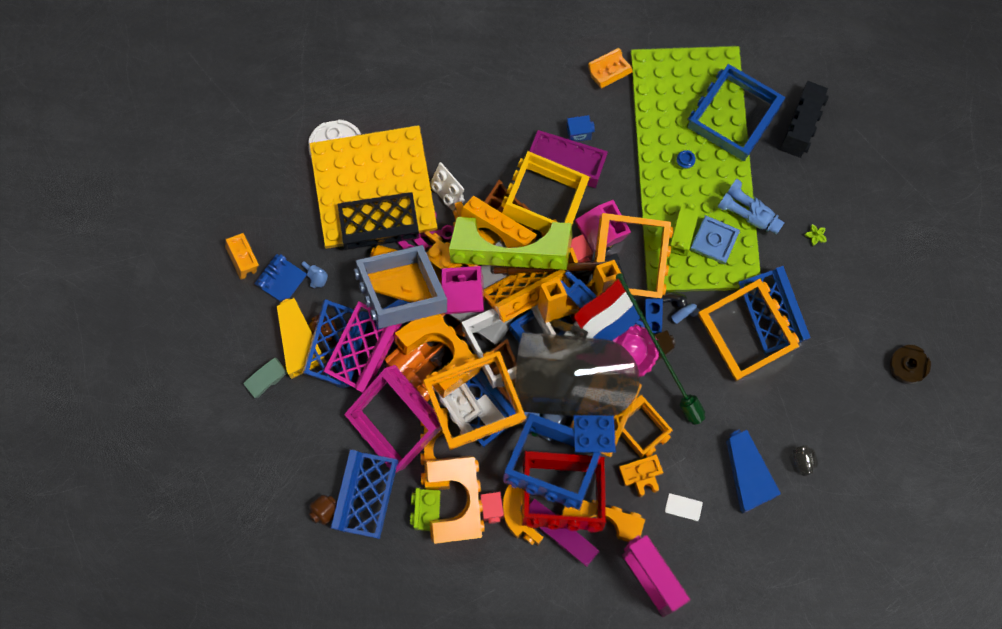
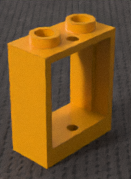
(642, 403)

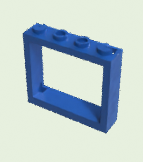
(749, 84)
(535, 486)

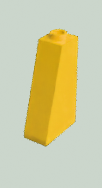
(295, 338)

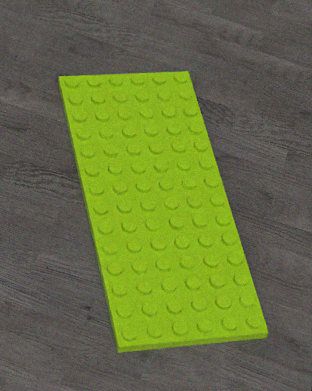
(665, 94)

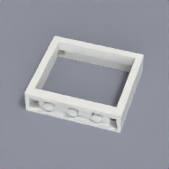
(489, 318)

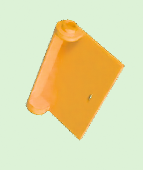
(401, 282)

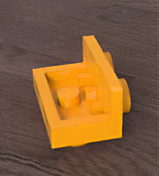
(609, 68)

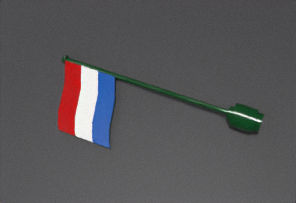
(612, 315)

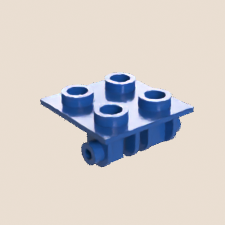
(280, 278)
(594, 434)

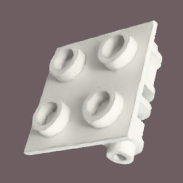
(447, 187)

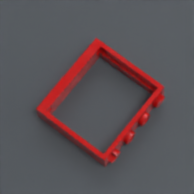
(565, 462)

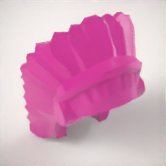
(640, 346)

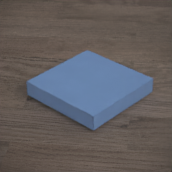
(715, 239)

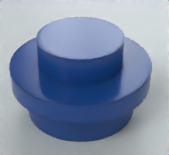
(686, 159)

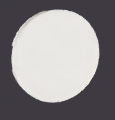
(333, 130)

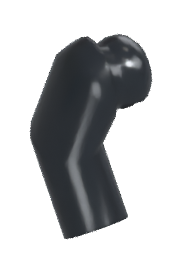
(674, 296)

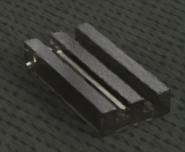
(569, 328)

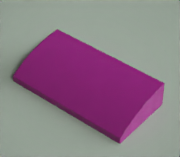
(571, 154)

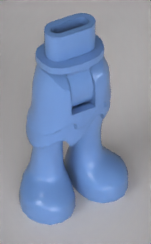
(758, 213)

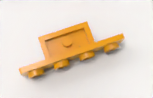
(440, 255)

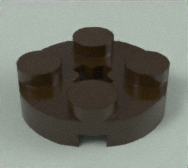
(919, 359)

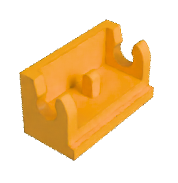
(241, 255)

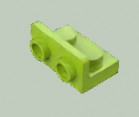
(426, 508)

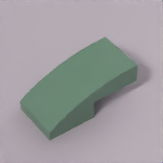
(265, 377)

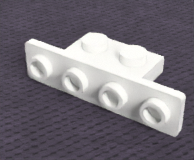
(462, 407)

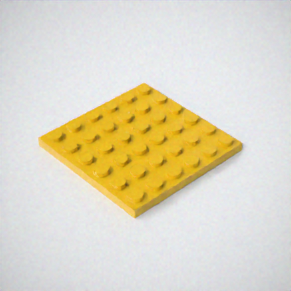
(371, 168)

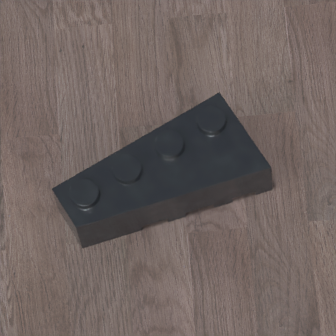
(804, 119)

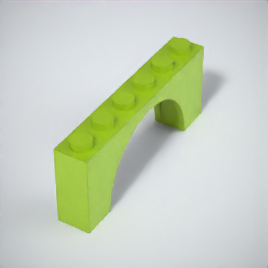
(547, 253)

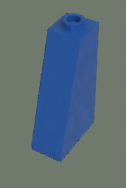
(750, 473)

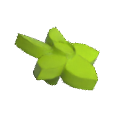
(816, 235)

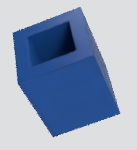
(580, 128)

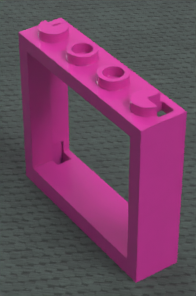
(413, 400)
(654, 575)

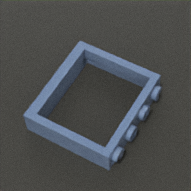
(405, 312)

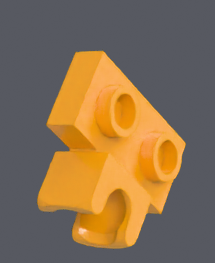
(642, 474)

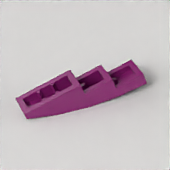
(568, 540)

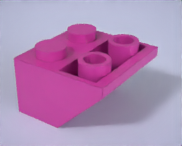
(589, 224)
(463, 289)

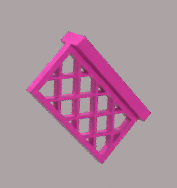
(375, 359)

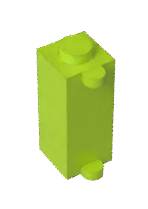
(684, 229)

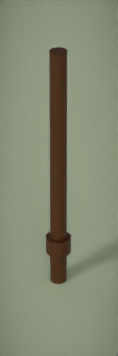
(570, 267)

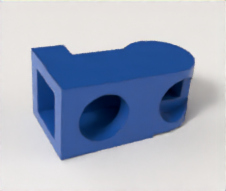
(653, 314)

